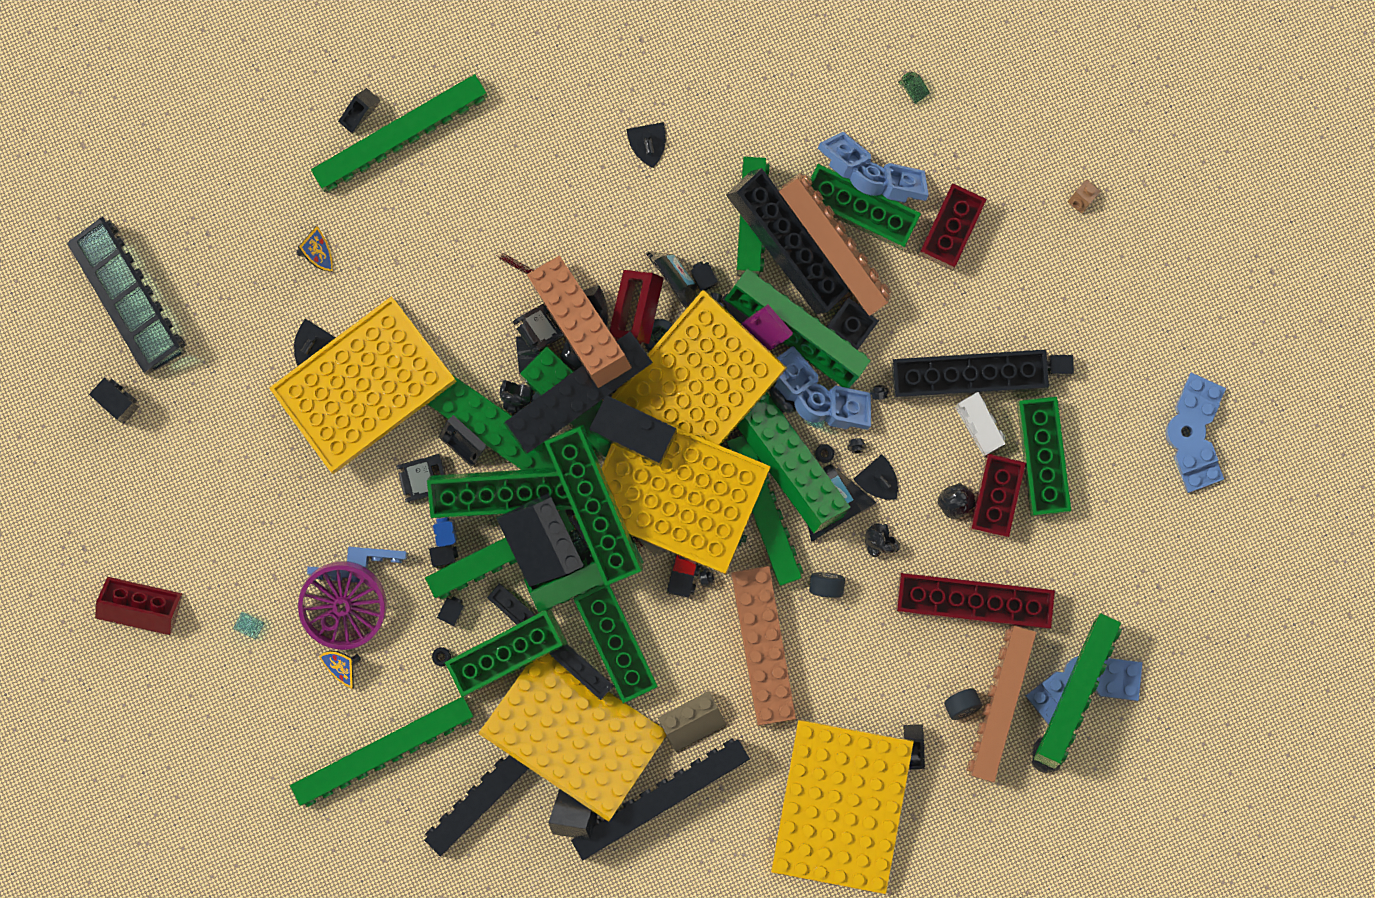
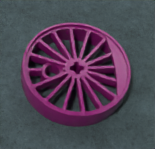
(336, 612)

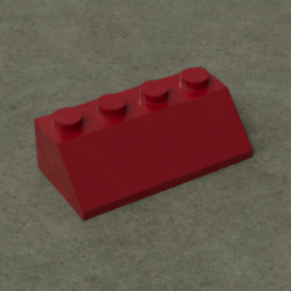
(138, 605)

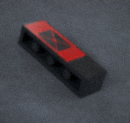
(682, 577)

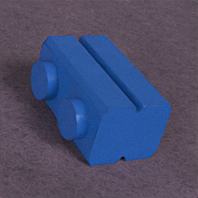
(444, 531)

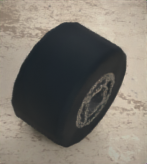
(827, 585)
(963, 704)

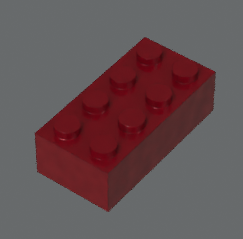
(952, 227)
(997, 496)

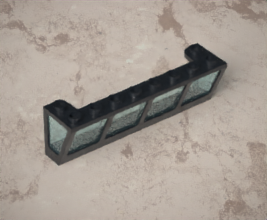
(126, 296)

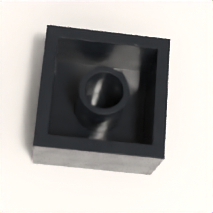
(852, 323)
(113, 400)

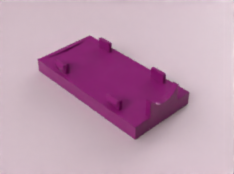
(767, 327)

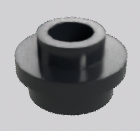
(879, 392)
(856, 445)
(826, 447)
(707, 578)
(435, 654)

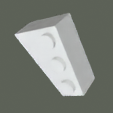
(980, 424)

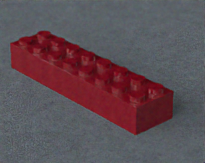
(975, 601)

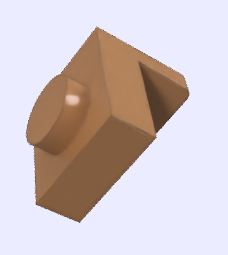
(1084, 196)

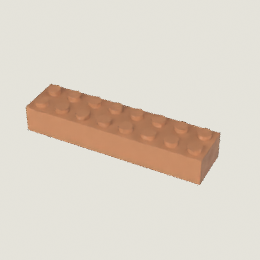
(835, 243)
(579, 321)
(763, 645)
(1002, 703)

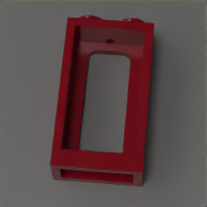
(646, 306)

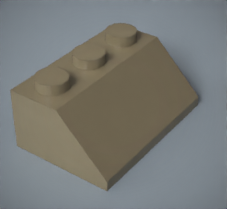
(692, 721)

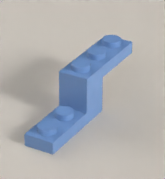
(361, 556)

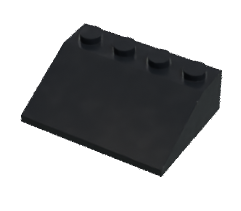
(539, 541)

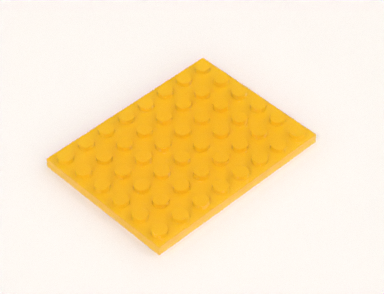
(703, 373)
(362, 385)
(690, 502)
(572, 736)
(842, 806)

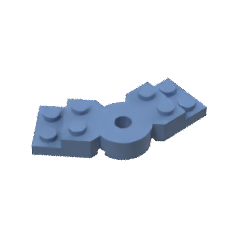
(854, 162)
(838, 407)
(1194, 454)
(1118, 681)

